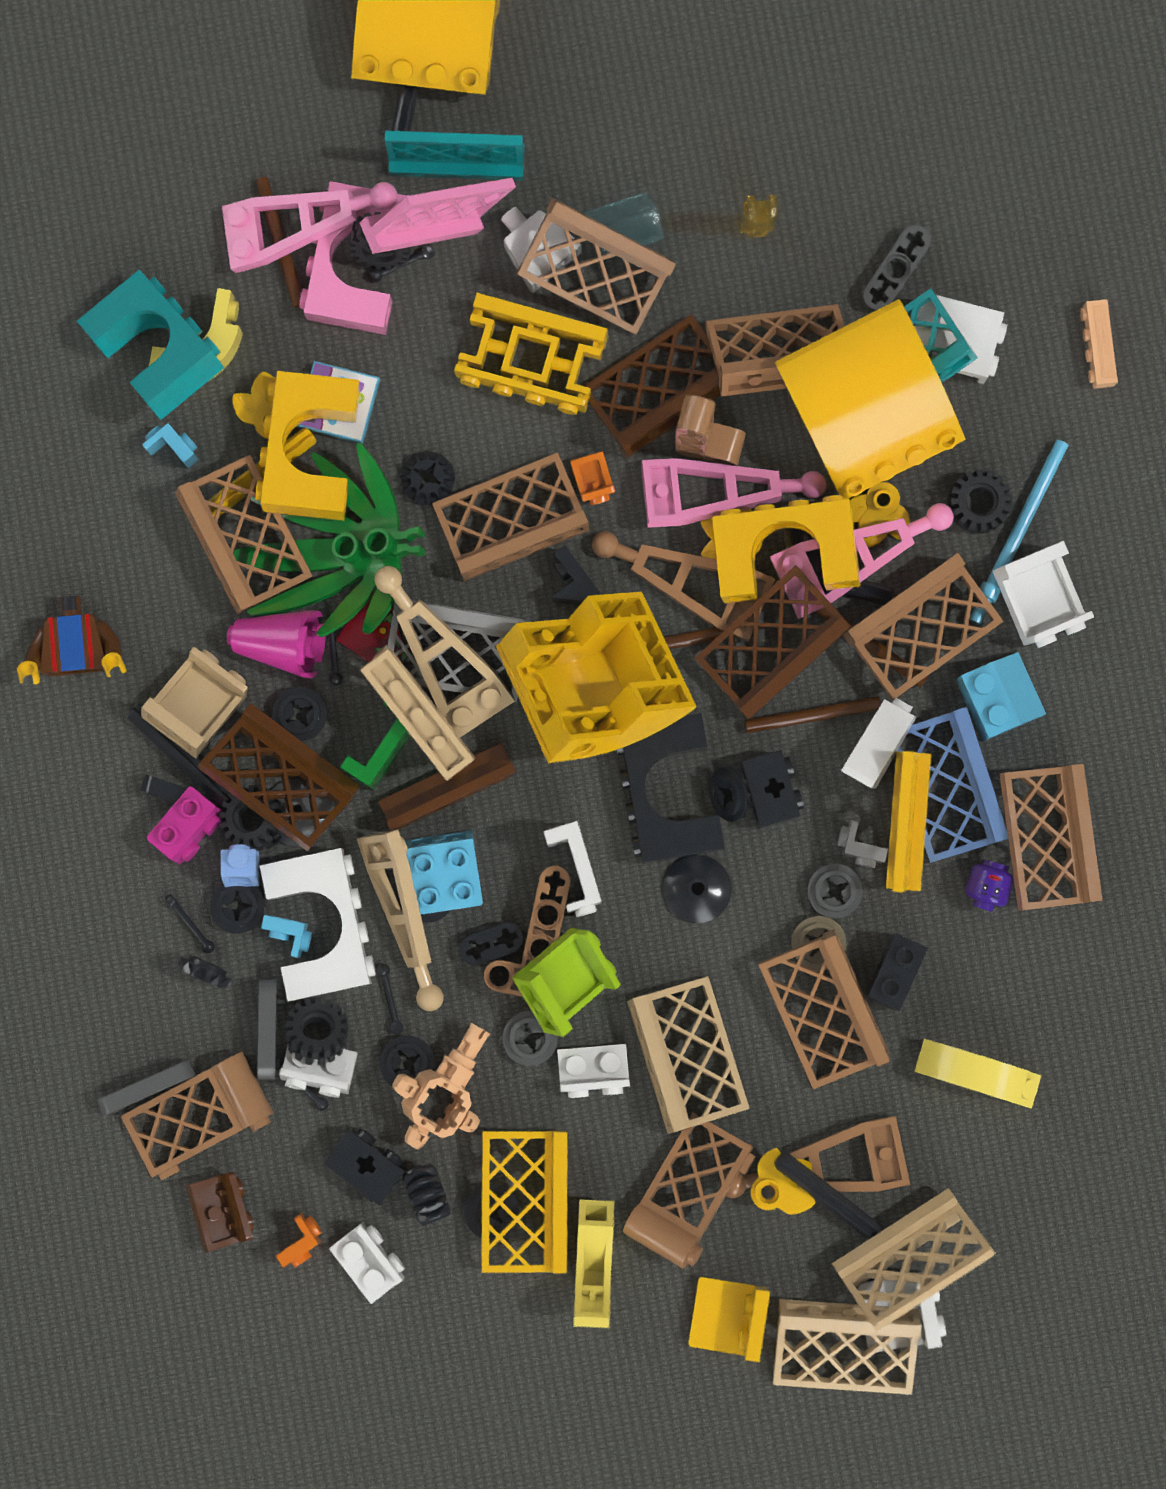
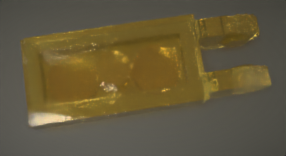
(758, 217)

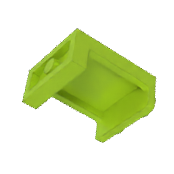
(565, 979)

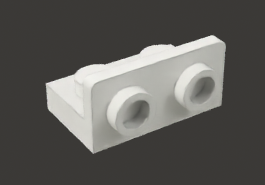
(593, 1068)
(330, 1078)
(368, 1262)

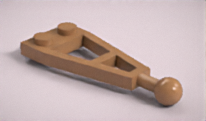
(606, 545)
(883, 1152)

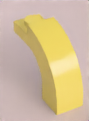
(221, 332)
(977, 1073)
(594, 1263)

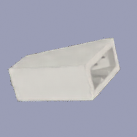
(880, 742)

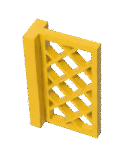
(908, 821)
(554, 1201)

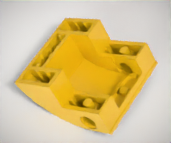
(425, 43)
(871, 400)
(595, 677)

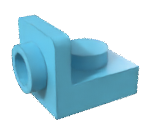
(282, 929)

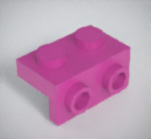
(185, 826)

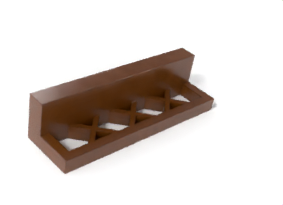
(437, 794)

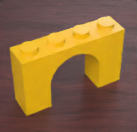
(296, 400)
(740, 534)

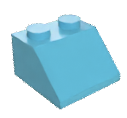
(1000, 696)

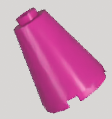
(280, 641)

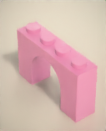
(329, 298)

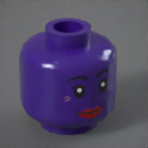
(989, 885)

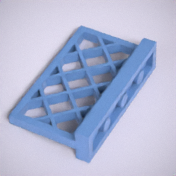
(979, 784)

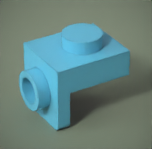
(181, 445)

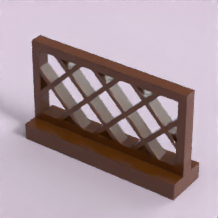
(667, 414)
(793, 664)
(301, 762)

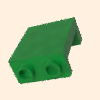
(382, 758)

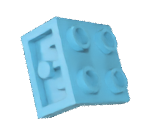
(444, 871)

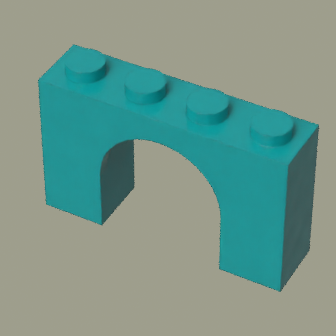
(187, 358)

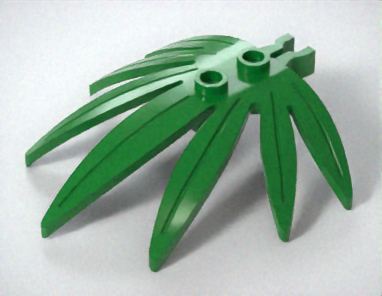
(357, 547)

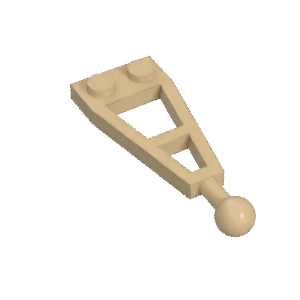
(475, 703)
(389, 851)

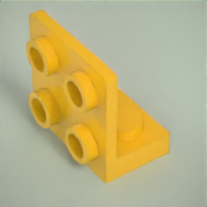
(729, 1317)

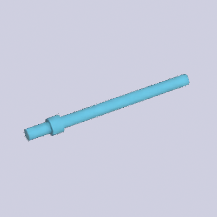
(991, 588)

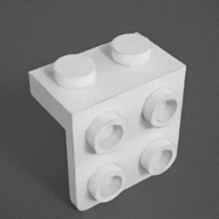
(931, 1325)

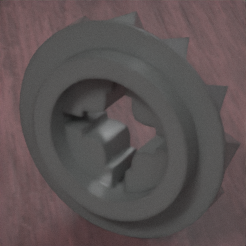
(850, 895)
(521, 1052)

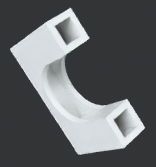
(347, 963)

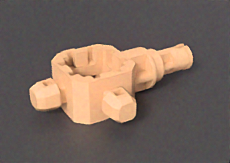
(452, 1075)

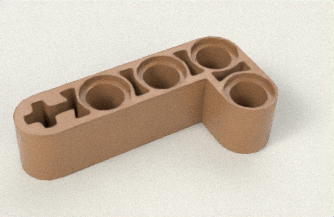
(702, 438)
(536, 929)

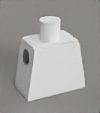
(522, 234)

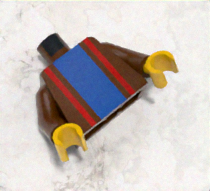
(72, 645)

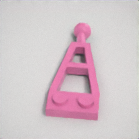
(245, 230)
(663, 492)
(938, 518)

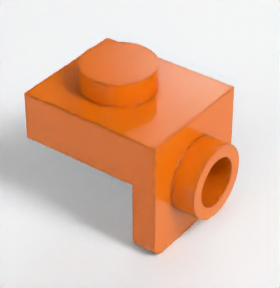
(592, 478)
(299, 1250)

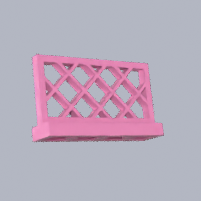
(434, 216)

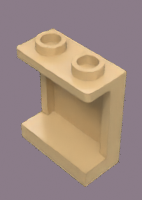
(195, 702)

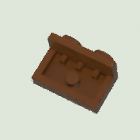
(220, 1211)

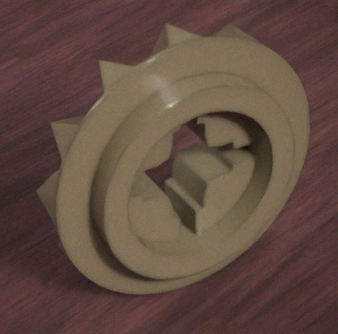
(814, 927)

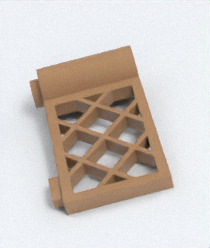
(240, 1099)
(666, 1232)

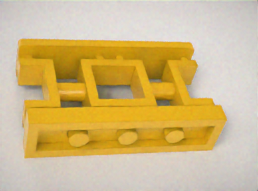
(538, 327)

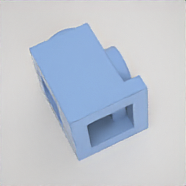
(240, 866)

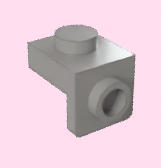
(865, 854)

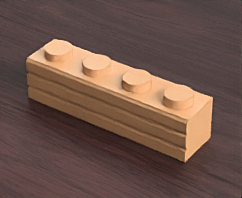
(1100, 344)

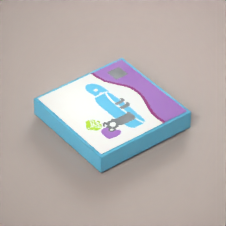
(341, 429)

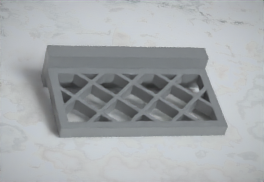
(461, 620)

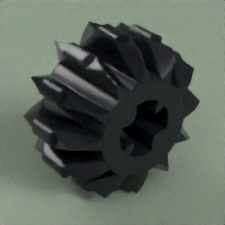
(426, 1194)

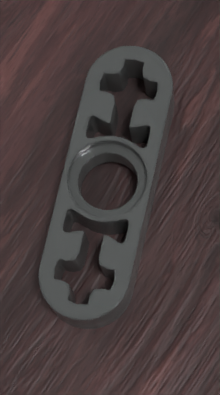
(901, 244)
(266, 1029)
(146, 1088)

